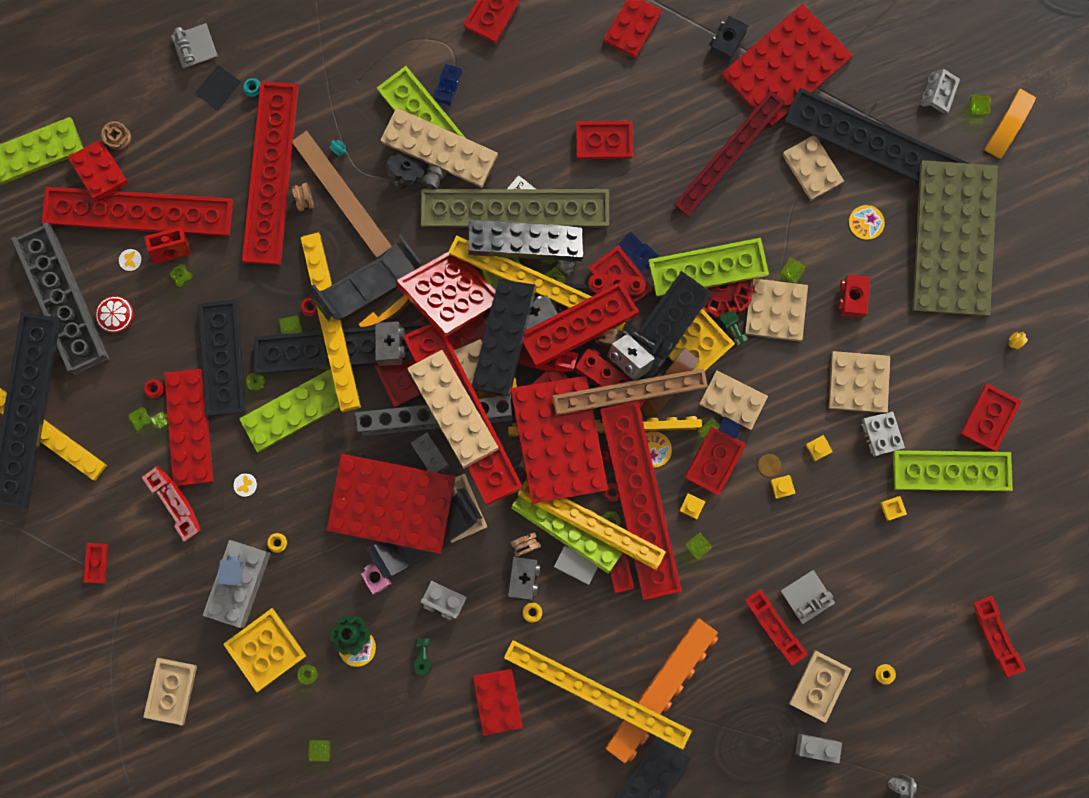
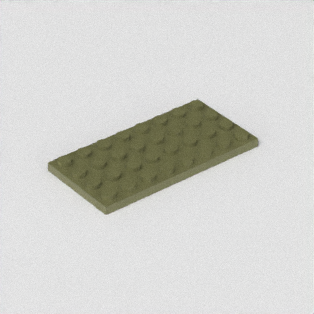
(955, 238)

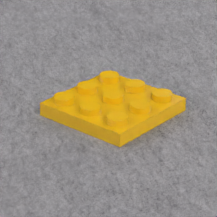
(704, 341)
(264, 650)

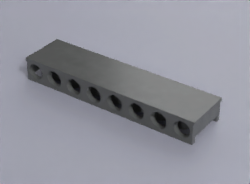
(60, 298)
(421, 418)

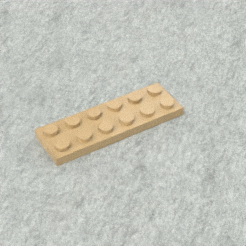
(439, 147)
(453, 409)

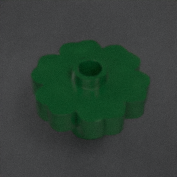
(359, 637)

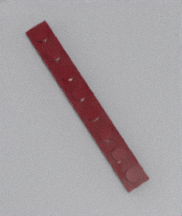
(729, 153)

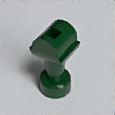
(729, 322)
(422, 665)

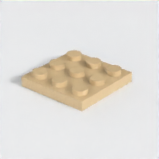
(777, 310)
(859, 382)

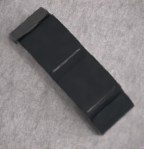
(366, 283)
(394, 558)

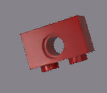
(167, 245)
(860, 286)

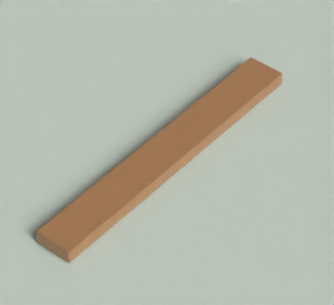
(342, 194)
(629, 391)

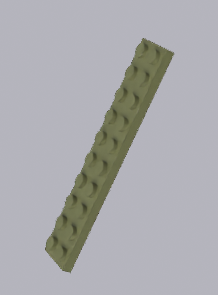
(532, 206)

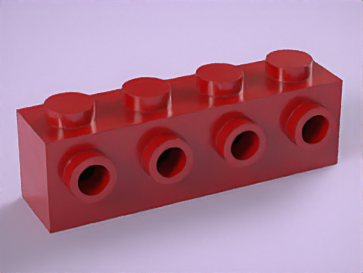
(599, 371)

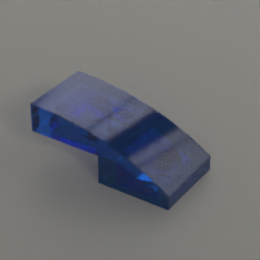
(447, 84)
(637, 250)
(729, 427)

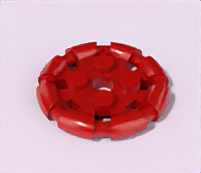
(729, 294)

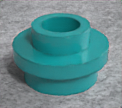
(250, 83)
(338, 147)

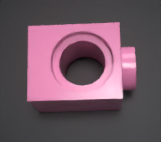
(375, 587)

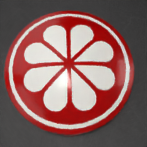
(114, 314)

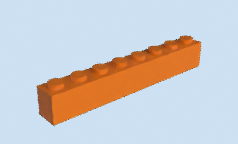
(663, 687)

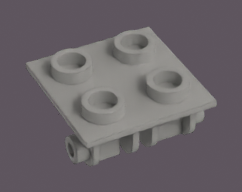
(194, 45)
(883, 433)
(808, 596)
(904, 786)

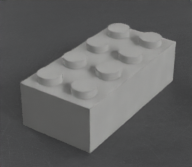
(234, 602)

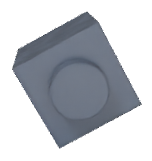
(231, 571)

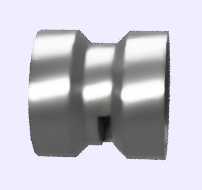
(433, 177)

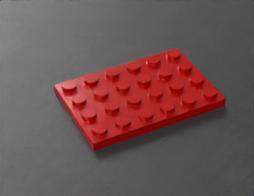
(789, 57)
(557, 450)
(391, 503)

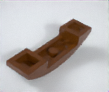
(685, 362)

